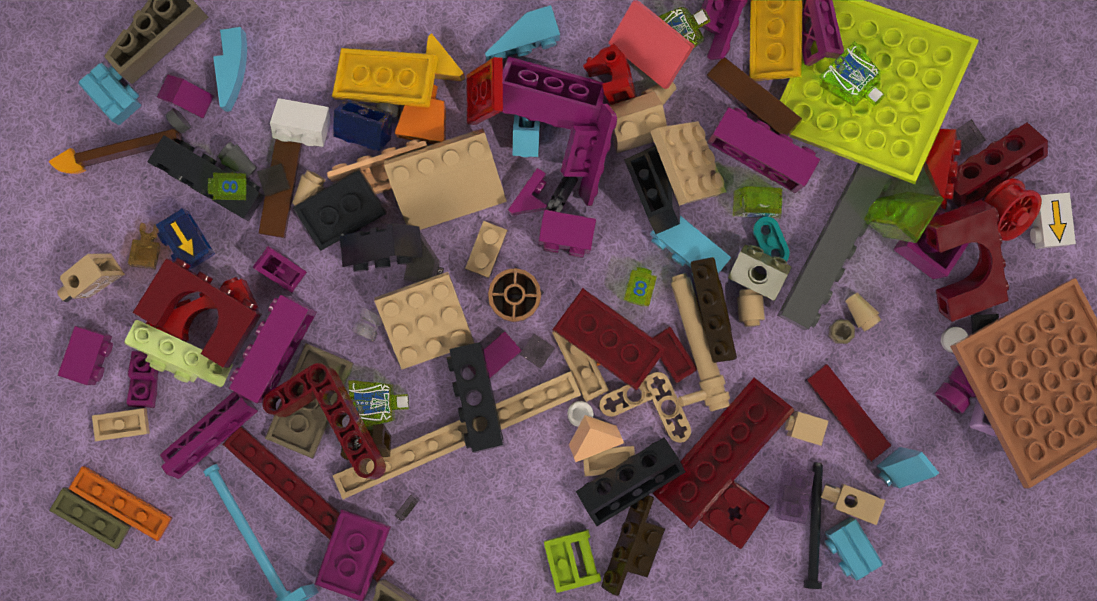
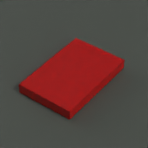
(484, 91)

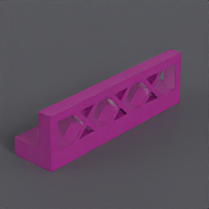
(823, 31)
(210, 437)

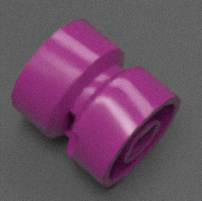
(956, 392)

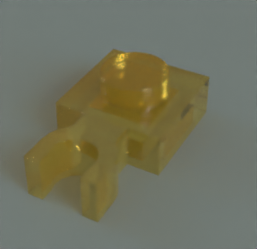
(145, 252)

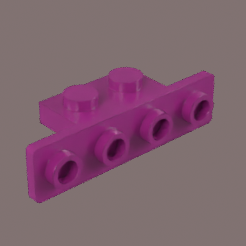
(724, 22)
(588, 151)

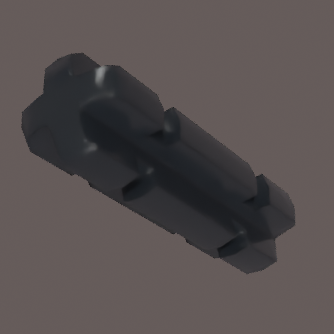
(561, 193)

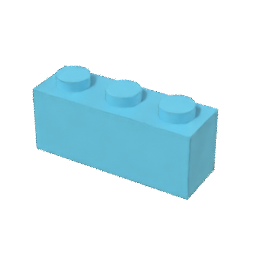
(689, 245)

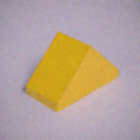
(446, 66)

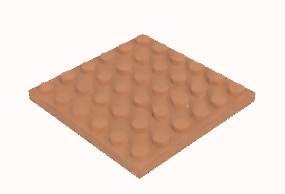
(1038, 380)

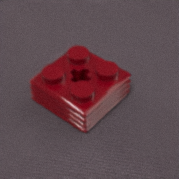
(738, 529)

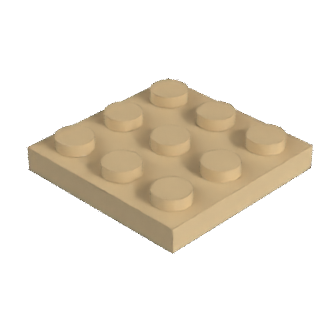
(688, 162)
(424, 320)

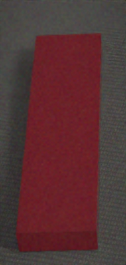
(848, 412)

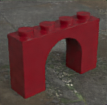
(176, 281)
(987, 282)

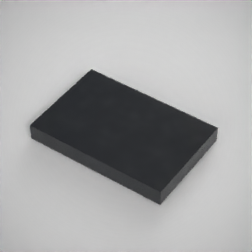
(340, 209)

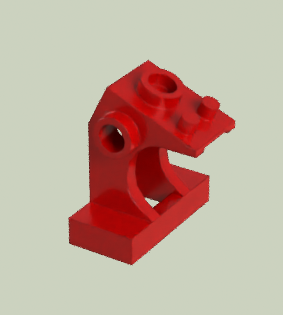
(612, 62)

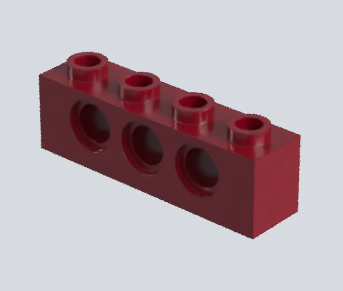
(998, 163)

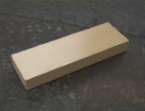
(583, 370)

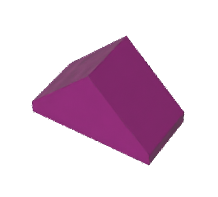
(185, 96)
(279, 269)

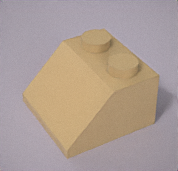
(636, 121)

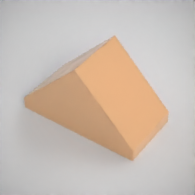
(593, 438)

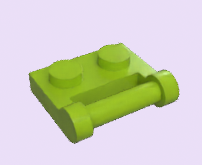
(563, 562)

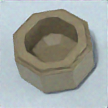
(841, 331)

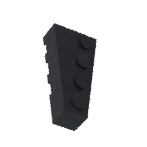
(194, 171)

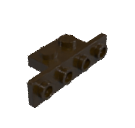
(713, 310)
(634, 548)

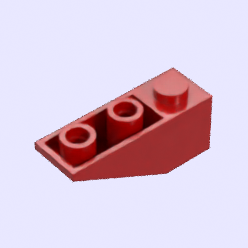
(941, 165)

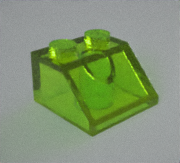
(903, 215)

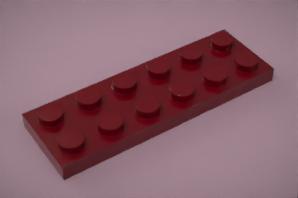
(724, 452)

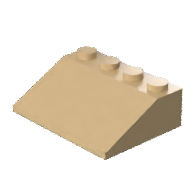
(445, 180)

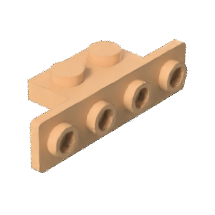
(374, 166)

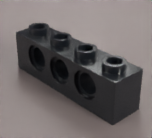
(474, 356)
(630, 481)

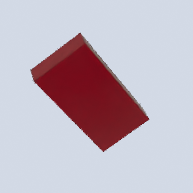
(675, 356)

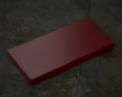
(609, 339)

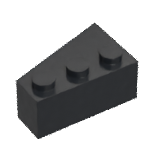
(654, 189)
(381, 247)

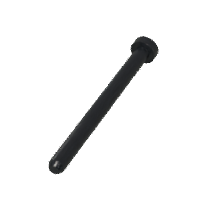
(815, 525)

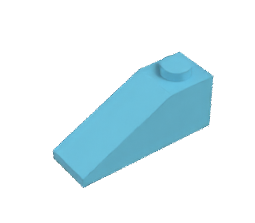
(905, 468)

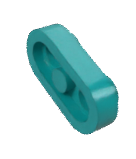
(773, 240)

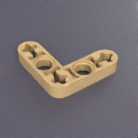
(649, 394)

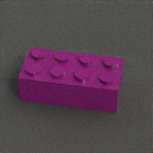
(550, 95)
(763, 150)
(272, 349)

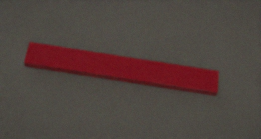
(291, 487)

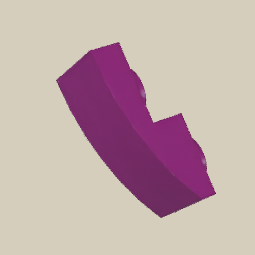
(143, 382)

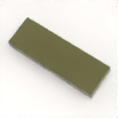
(90, 518)

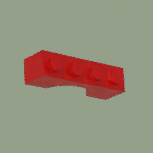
(186, 310)

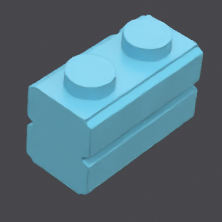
(110, 94)
(853, 548)

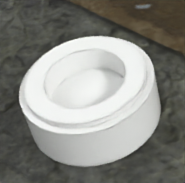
(951, 336)
(578, 411)

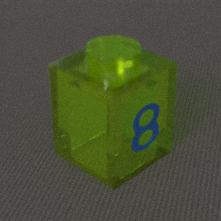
(227, 186)
(640, 287)

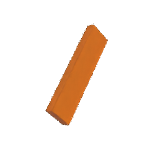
(120, 503)

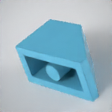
(525, 137)

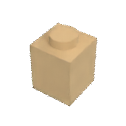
(806, 427)

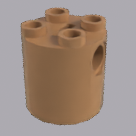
(514, 282)

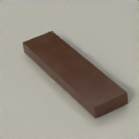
(753, 97)
(124, 148)
(278, 206)

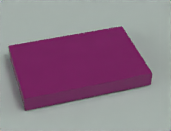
(352, 555)

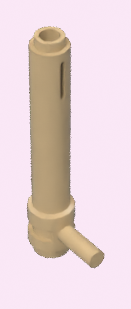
(711, 381)

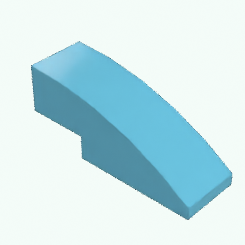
(230, 66)

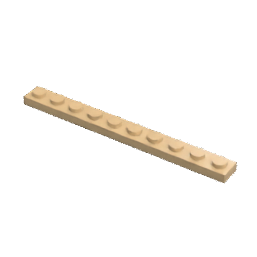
(452, 436)

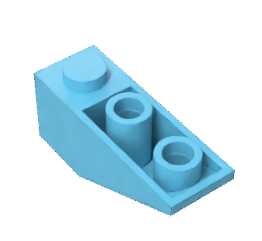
(529, 32)

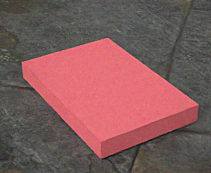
(651, 44)

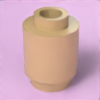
(750, 308)

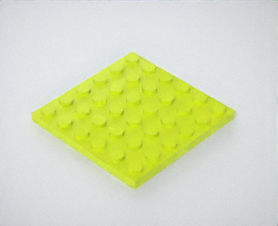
(919, 78)

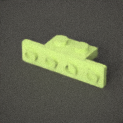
(174, 355)

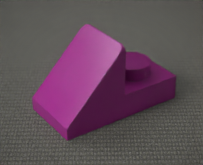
(525, 201)

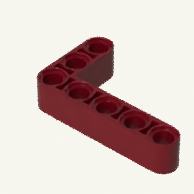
(334, 413)

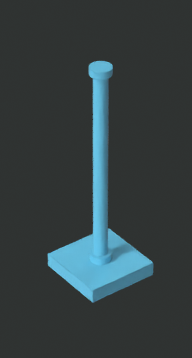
(302, 593)

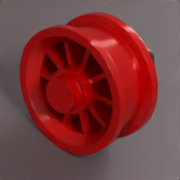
(1015, 207)

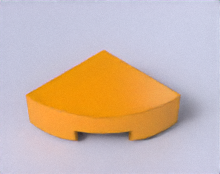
(66, 163)

